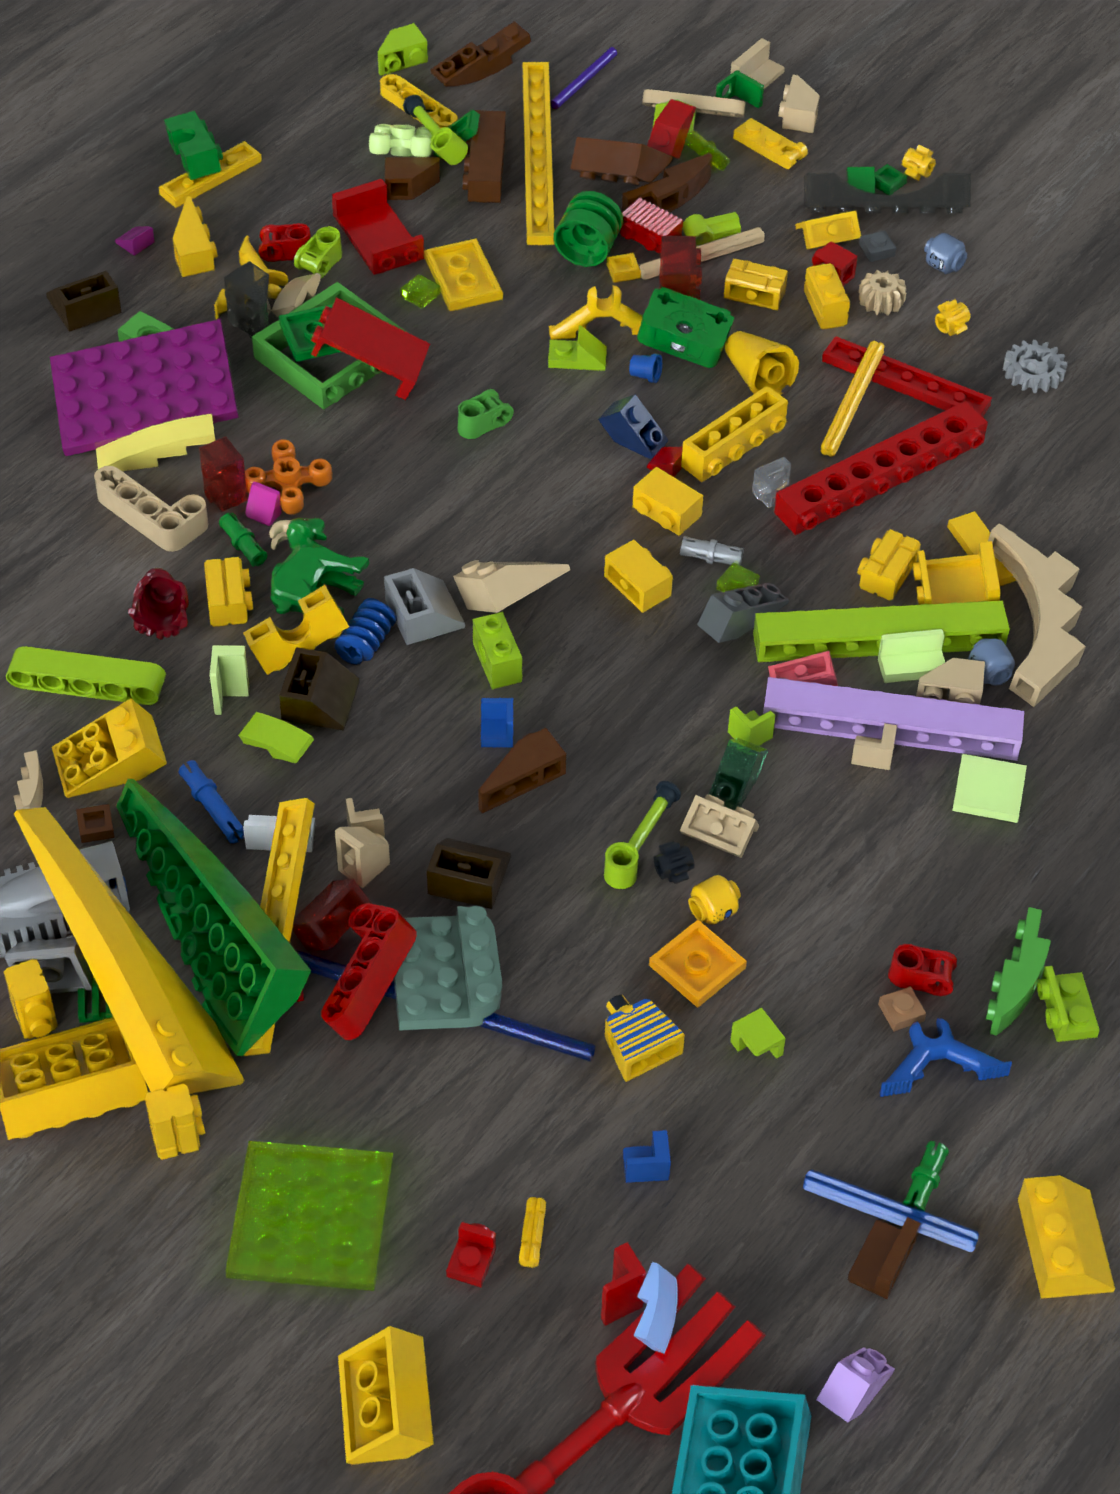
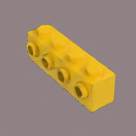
(734, 434)

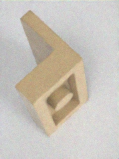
(757, 65)

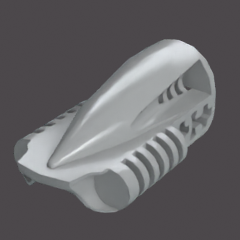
(30, 907)

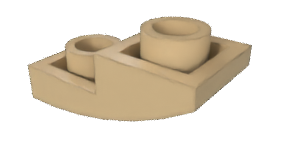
(295, 293)
(32, 784)

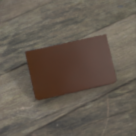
(884, 1256)

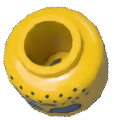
(714, 900)

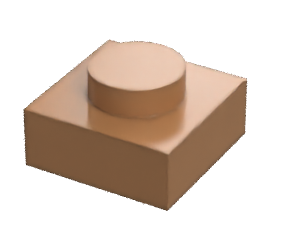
(902, 1008)

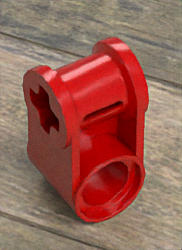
(285, 241)
(923, 969)

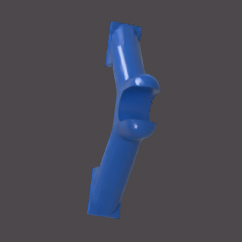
(944, 1047)

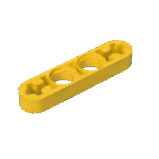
(397, 89)

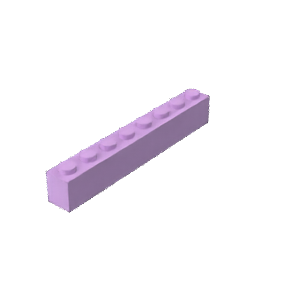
(919, 720)

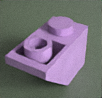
(855, 1383)

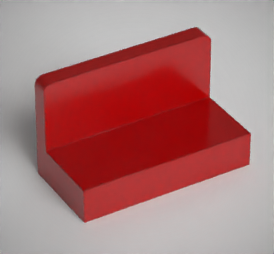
(621, 1294)

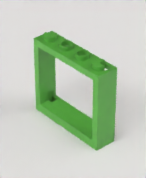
(271, 341)

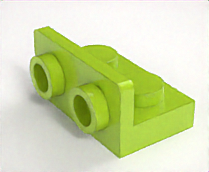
(1068, 1005)

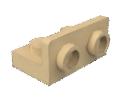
(719, 825)

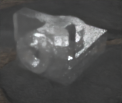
(771, 479)

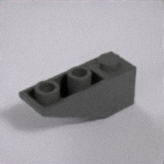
(733, 611)

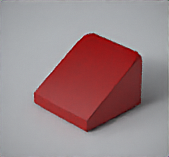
(668, 460)

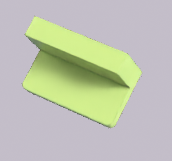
(910, 654)
(228, 674)

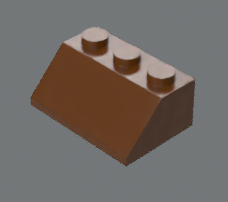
(617, 161)

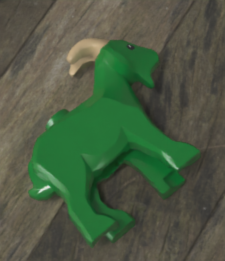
(309, 564)

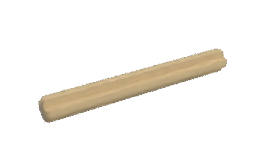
(712, 249)

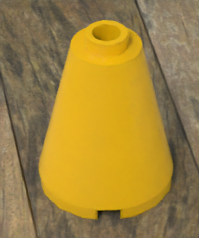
(762, 361)

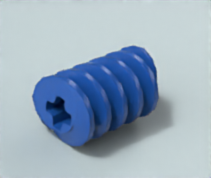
(365, 631)

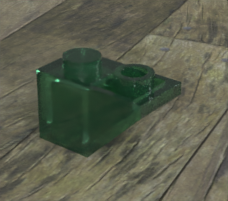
(738, 772)

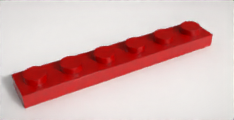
(906, 378)

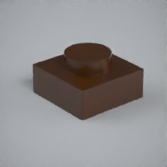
(95, 823)

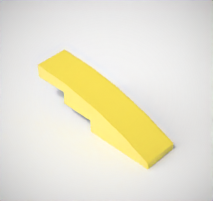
(157, 441)

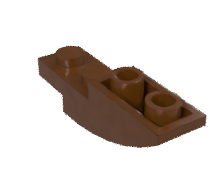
(480, 61)
(676, 188)

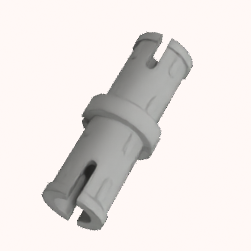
(711, 551)

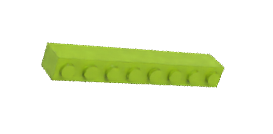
(859, 630)

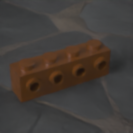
(486, 158)

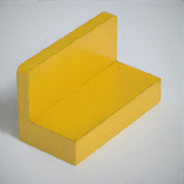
(831, 228)

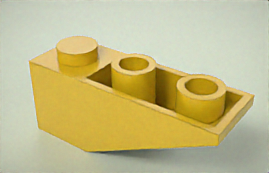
(191, 242)

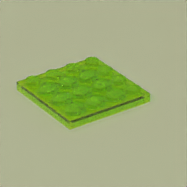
(310, 1215)

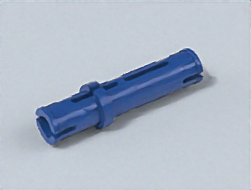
(205, 792)

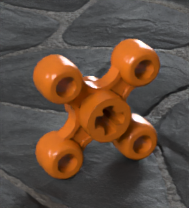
(289, 476)

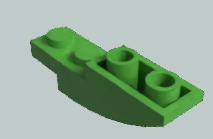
(1019, 975)

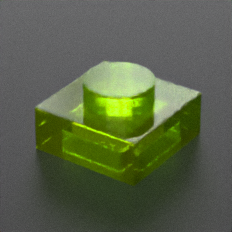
(420, 291)
(736, 578)

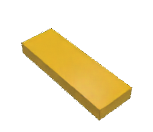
(970, 531)

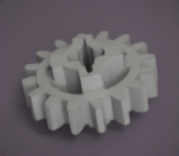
(1034, 366)

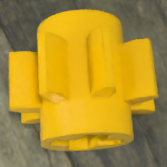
(918, 162)
(952, 317)

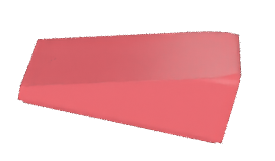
(811, 669)

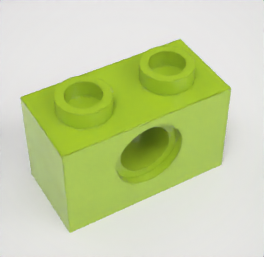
(497, 650)

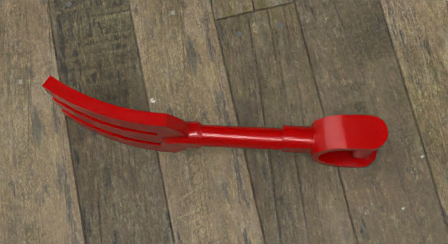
(634, 1394)

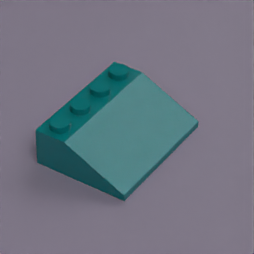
(742, 1442)

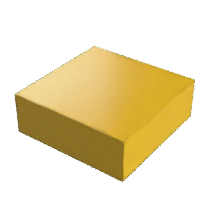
(623, 267)

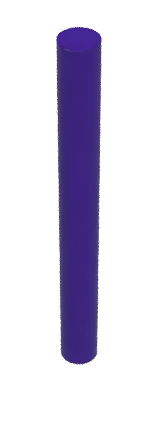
(583, 78)

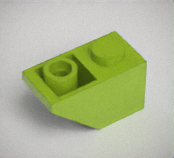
(402, 49)

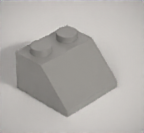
(59, 961)

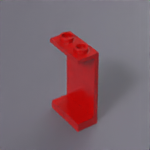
(375, 227)
(372, 343)

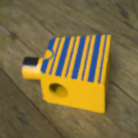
(640, 1036)

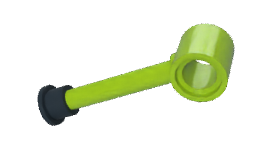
(444, 140)
(623, 857)

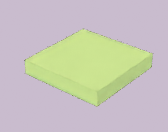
(989, 788)

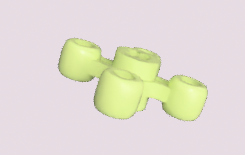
(401, 140)

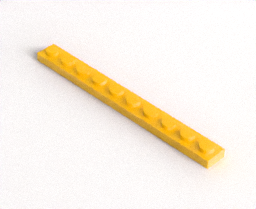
(538, 154)

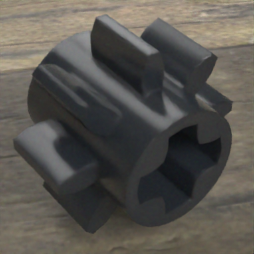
(674, 862)

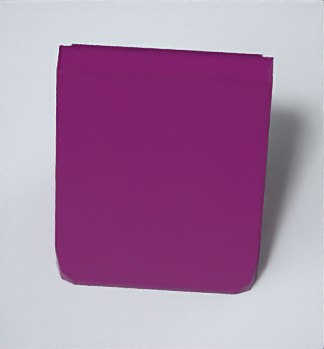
(136, 239)

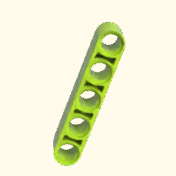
(85, 675)

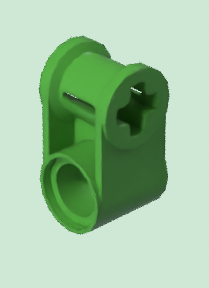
(481, 413)

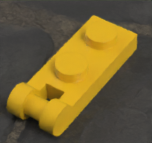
(770, 143)

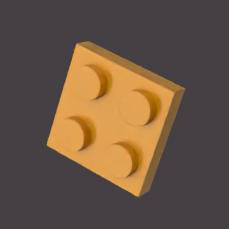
(697, 963)

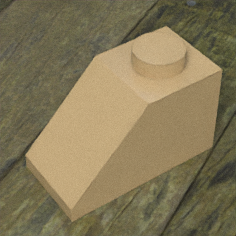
(361, 853)

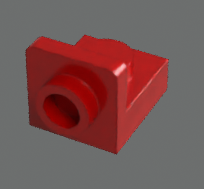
(472, 1254)

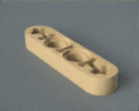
(703, 104)

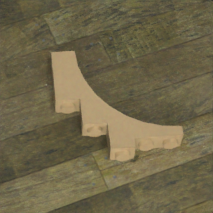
(1053, 614)

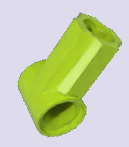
(711, 228)

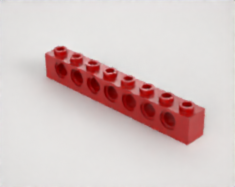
(880, 468)

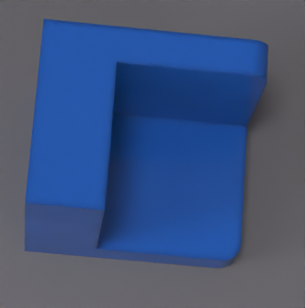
(497, 722)
(648, 1162)

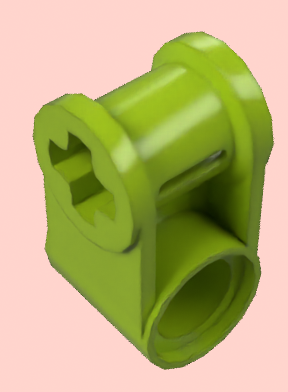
(320, 251)

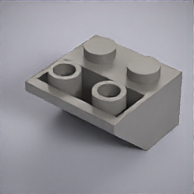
(421, 605)

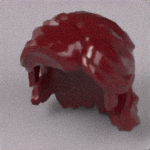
(159, 605)

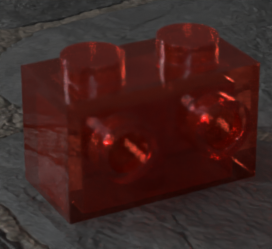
(223, 474)
(327, 916)

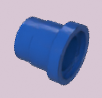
(646, 367)

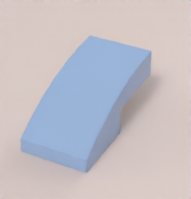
(661, 1296)

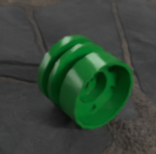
(588, 229)

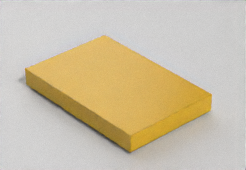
(463, 274)

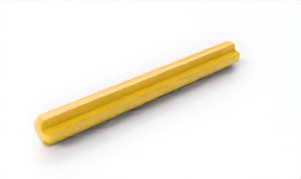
(852, 398)

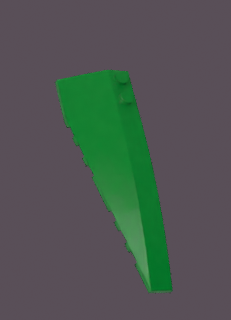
(225, 936)

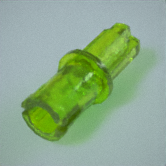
(703, 146)

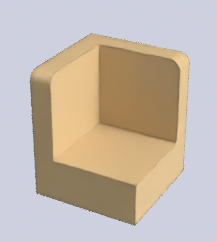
(873, 751)
(369, 818)

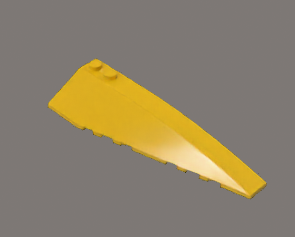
(152, 1006)

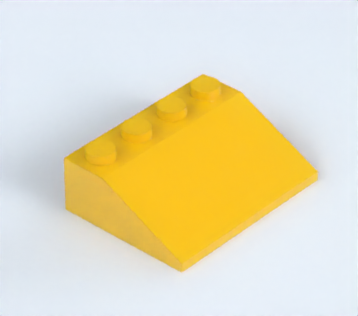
(67, 1078)

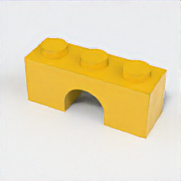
(320, 622)

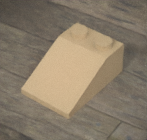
(499, 584)

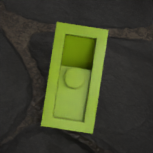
(584, 354)

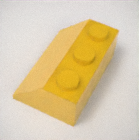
(1064, 1238)
(385, 1397)

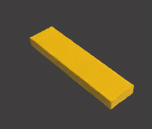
(234, 162)

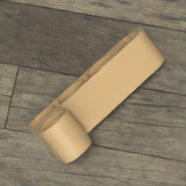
(163, 524)

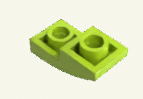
(277, 736)

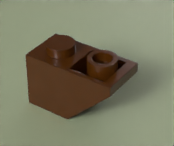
(410, 176)

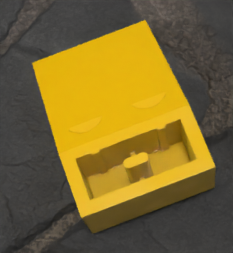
(109, 751)

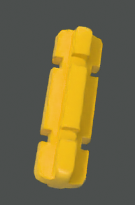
(532, 1232)

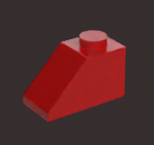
(672, 128)

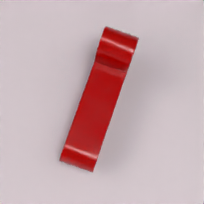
(371, 970)

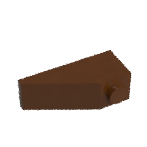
(525, 767)

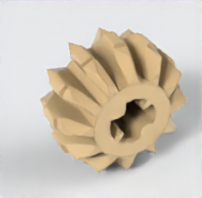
(882, 292)

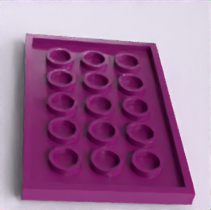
(141, 384)

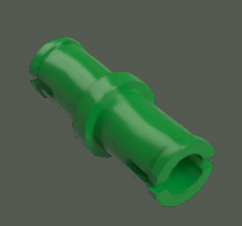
(243, 539)
(926, 1176)

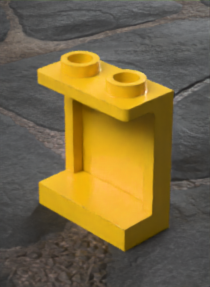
(958, 578)

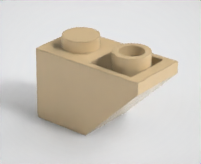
(799, 106)
(954, 681)

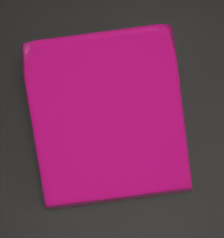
(263, 504)

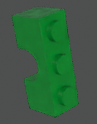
(195, 144)

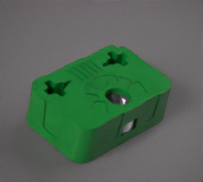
(685, 327)

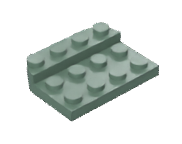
(449, 972)

